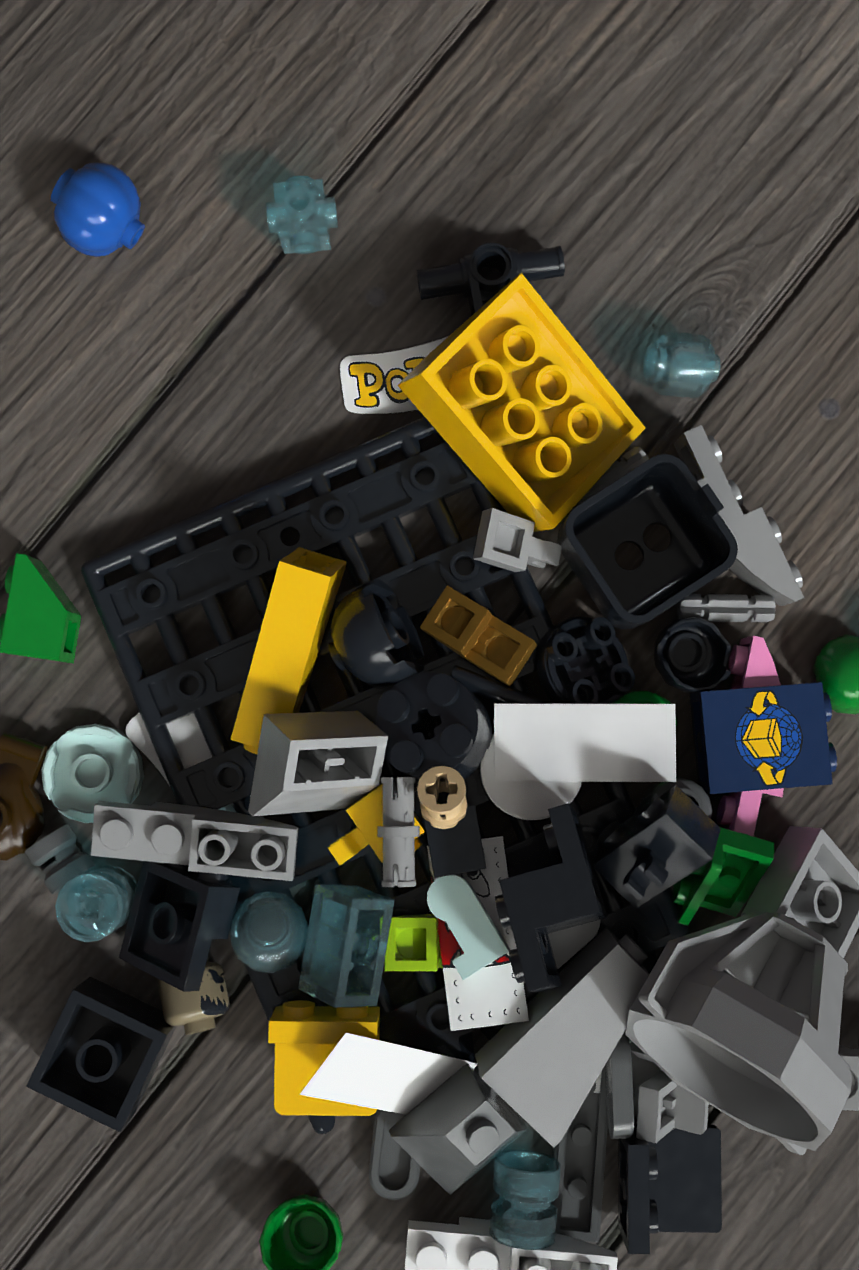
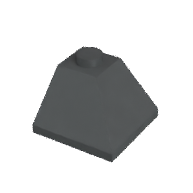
(458, 1129)

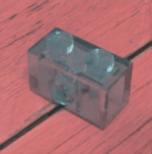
(346, 945)

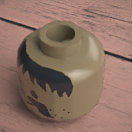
(196, 1008)

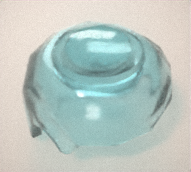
(269, 932)

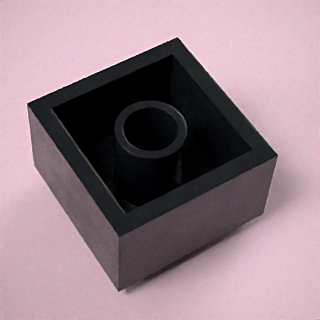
(102, 1053)

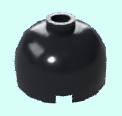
(374, 638)

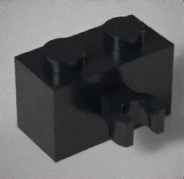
(655, 846)

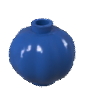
(97, 209)

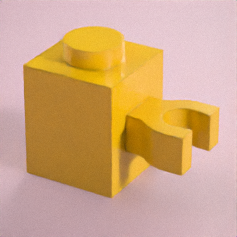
(367, 815)

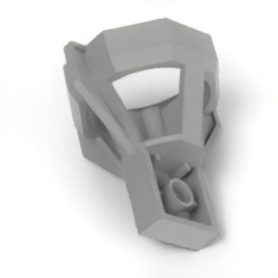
(757, 1001)

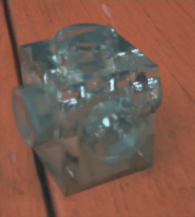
(302, 215)

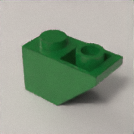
(38, 614)

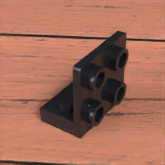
(669, 1186)

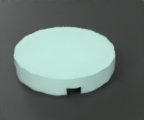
(91, 767)

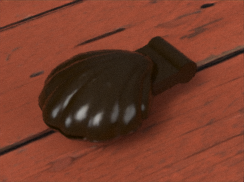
(20, 802)

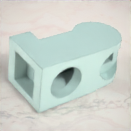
(458, 904)

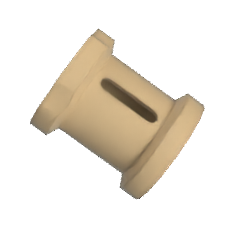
(428, 793)

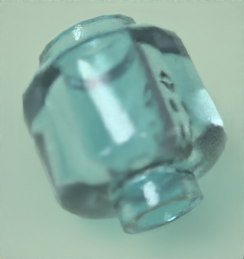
(681, 365)

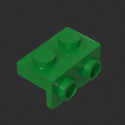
(726, 879)

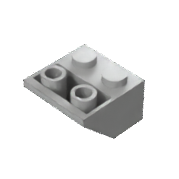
(315, 762)

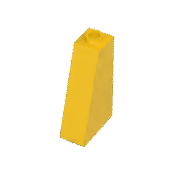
(288, 640)

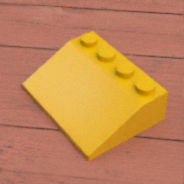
(523, 406)

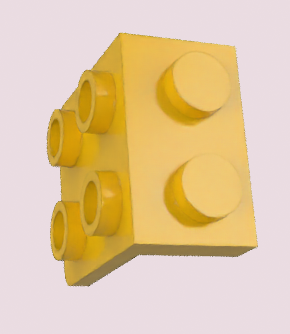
(303, 1041)

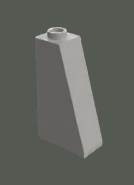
(571, 1031)

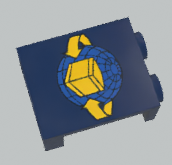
(762, 738)

